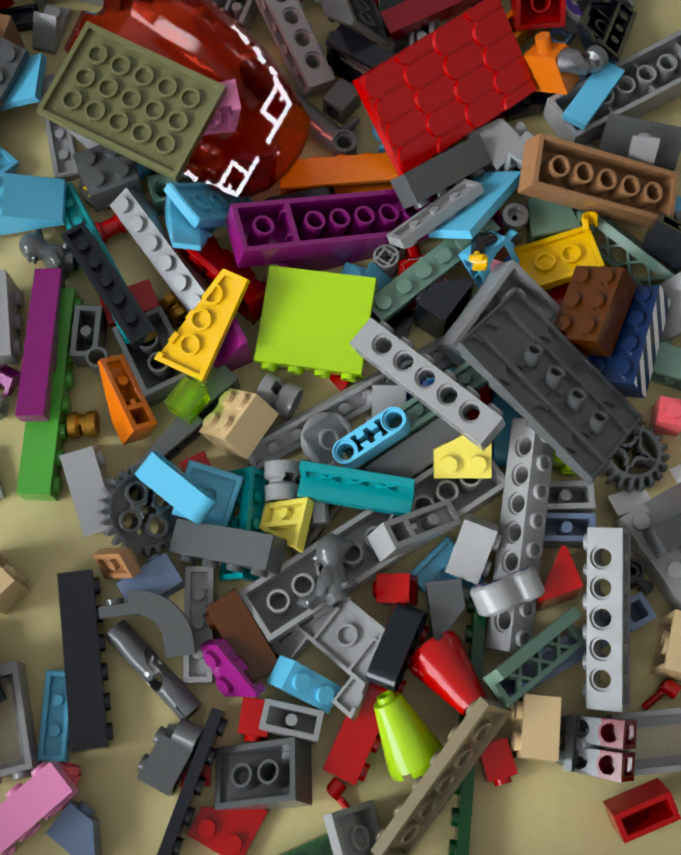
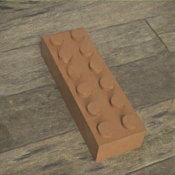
(596, 181)

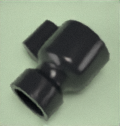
(637, 573)

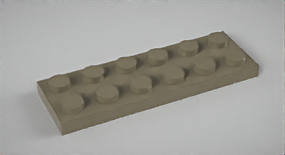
(442, 779)

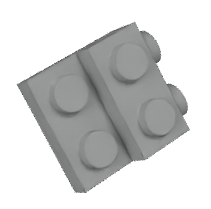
(353, 829)

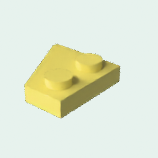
(462, 460)
(288, 520)

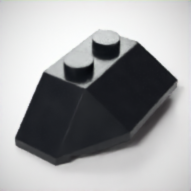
(606, 25)

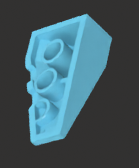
(181, 231)

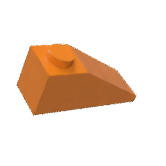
(125, 400)

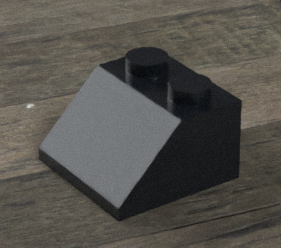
(442, 305)

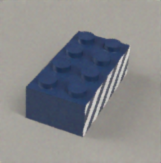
(637, 344)

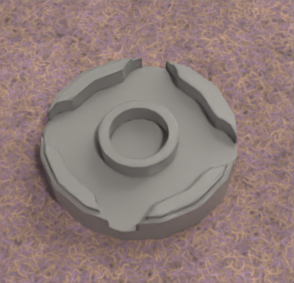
(321, 434)

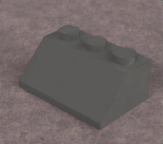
(619, 132)

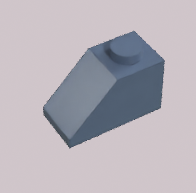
(77, 829)

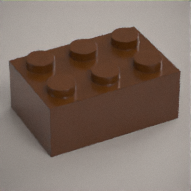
(595, 308)

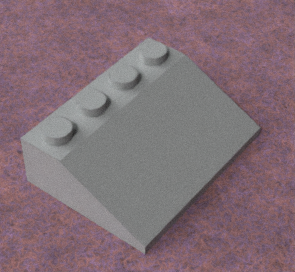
(493, 290)
(666, 570)

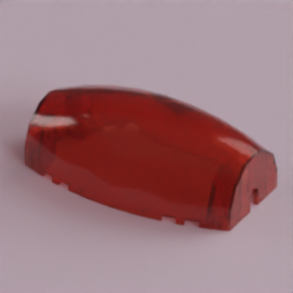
(217, 45)

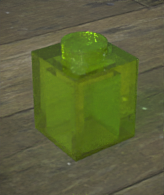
(188, 399)

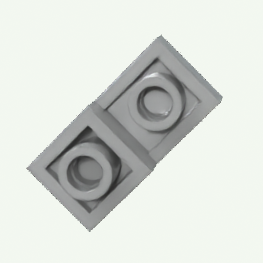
(643, 148)

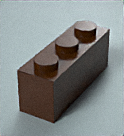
(242, 633)

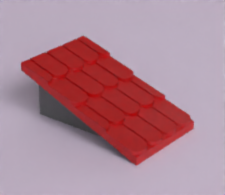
(445, 85)

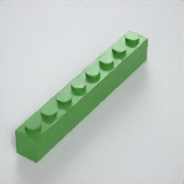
(44, 440)

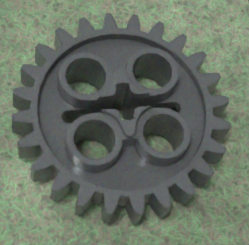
(120, 503)

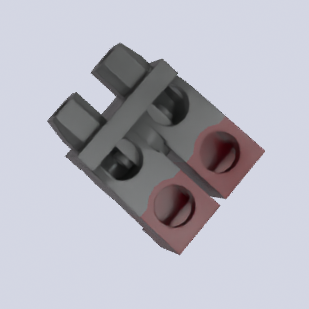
(584, 745)

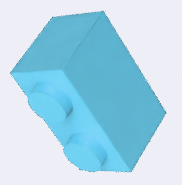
(303, 684)

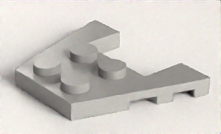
(348, 639)

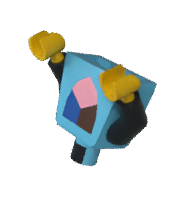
(487, 251)

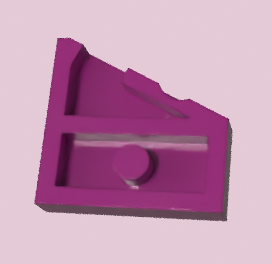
(229, 670)

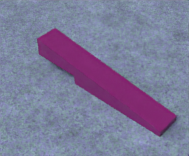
(40, 346)

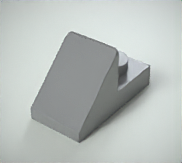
(49, 28)

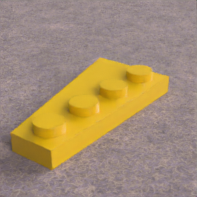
(205, 328)

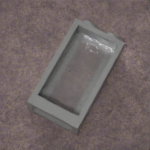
(17, 728)
(656, 740)

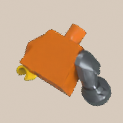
(557, 67)

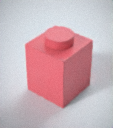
(666, 416)

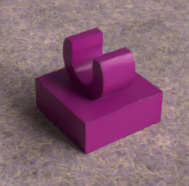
(9, 379)

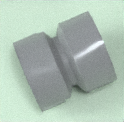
(280, 396)
(282, 480)

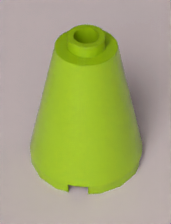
(404, 736)

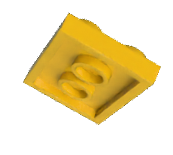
(554, 258)

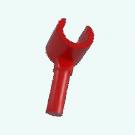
(666, 687)
(335, 790)

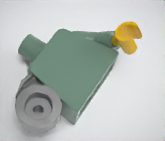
(545, 218)

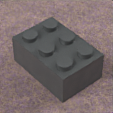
(153, 377)

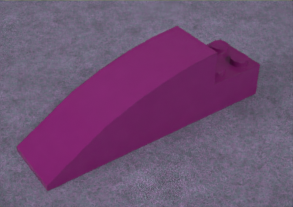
(315, 230)

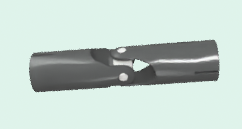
(149, 666)

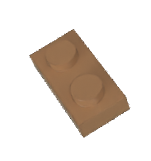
(116, 562)

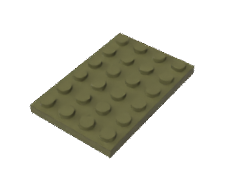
(132, 100)

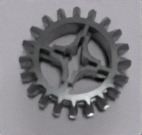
(653, 461)

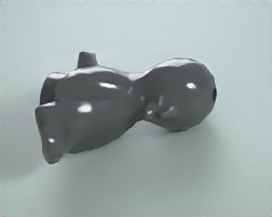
(36, 248)
(333, 580)

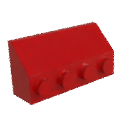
(212, 260)

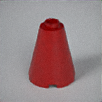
(447, 671)

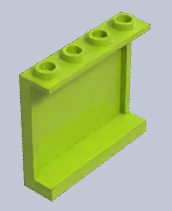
(312, 320)

